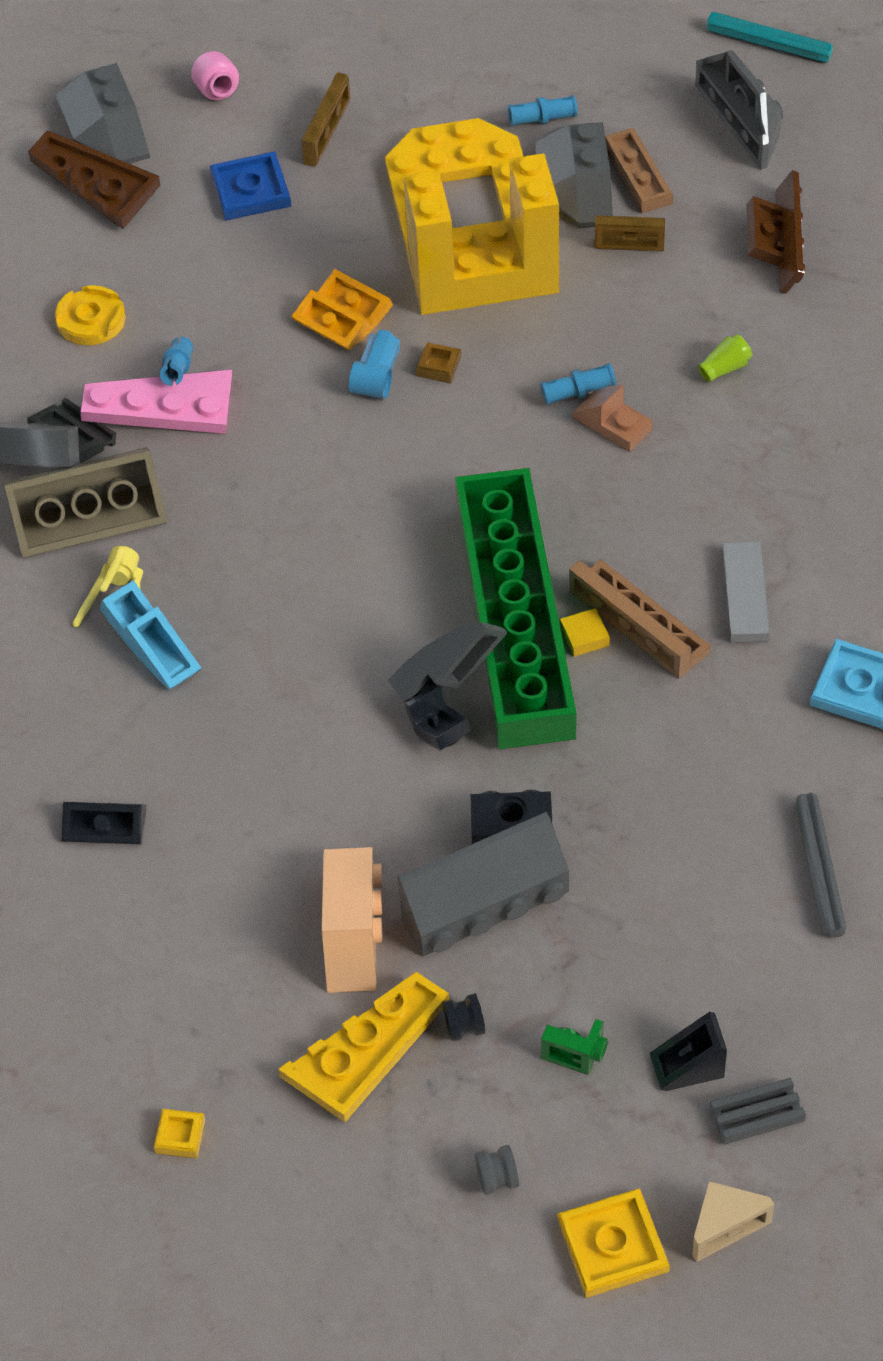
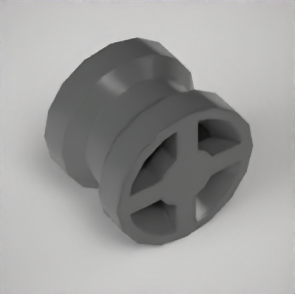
(497, 1169)

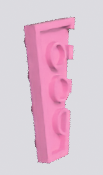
(192, 405)

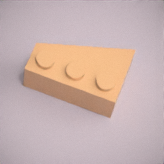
(350, 920)

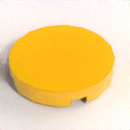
(90, 315)

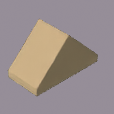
(728, 1217)

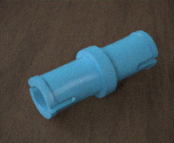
(542, 110)
(176, 361)
(578, 384)

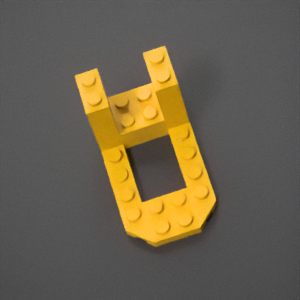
(483, 260)

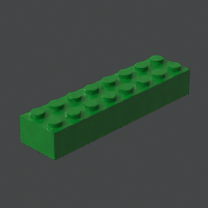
(514, 591)

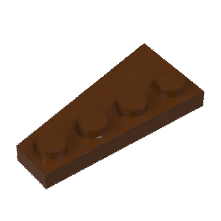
(99, 179)

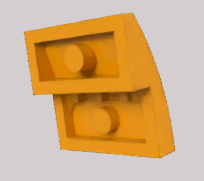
(342, 310)

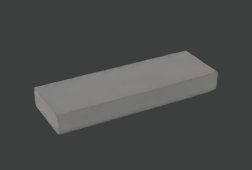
(745, 592)

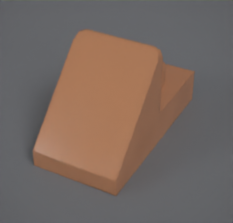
(612, 418)

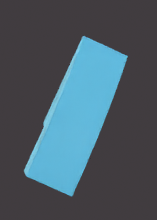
(149, 635)

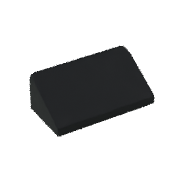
(103, 822)

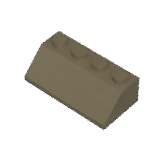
(85, 502)

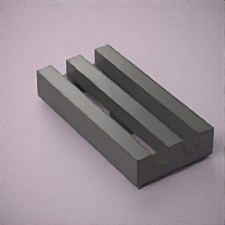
(753, 1096)

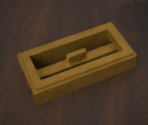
(629, 233)

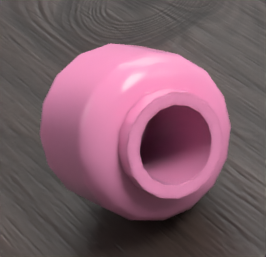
(215, 75)

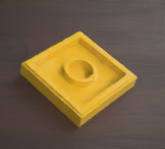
(613, 1243)

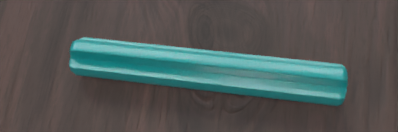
(769, 37)

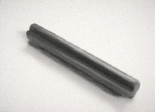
(820, 865)

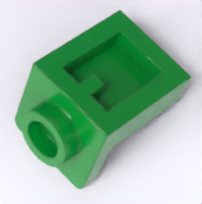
(570, 1050)

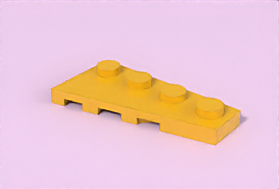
(359, 1055)

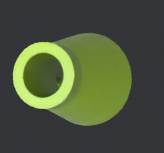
(725, 358)

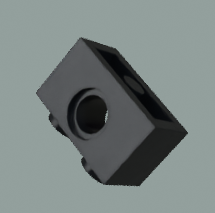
(492, 809)

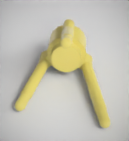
(118, 570)

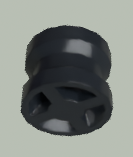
(463, 1017)

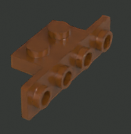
(776, 231)

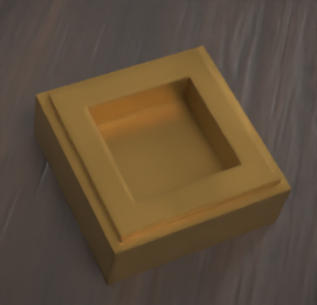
(438, 362)

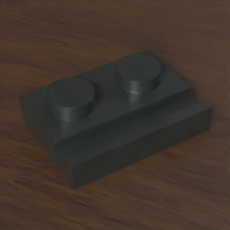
(91, 435)

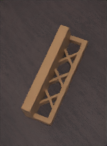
(635, 623)

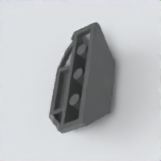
(741, 103)
(104, 114)
(579, 171)

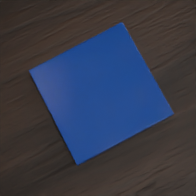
(250, 185)

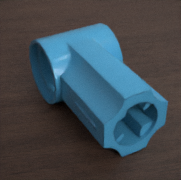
(374, 371)

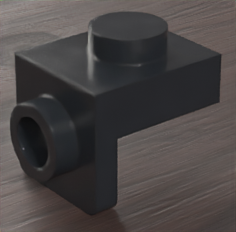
(435, 719)

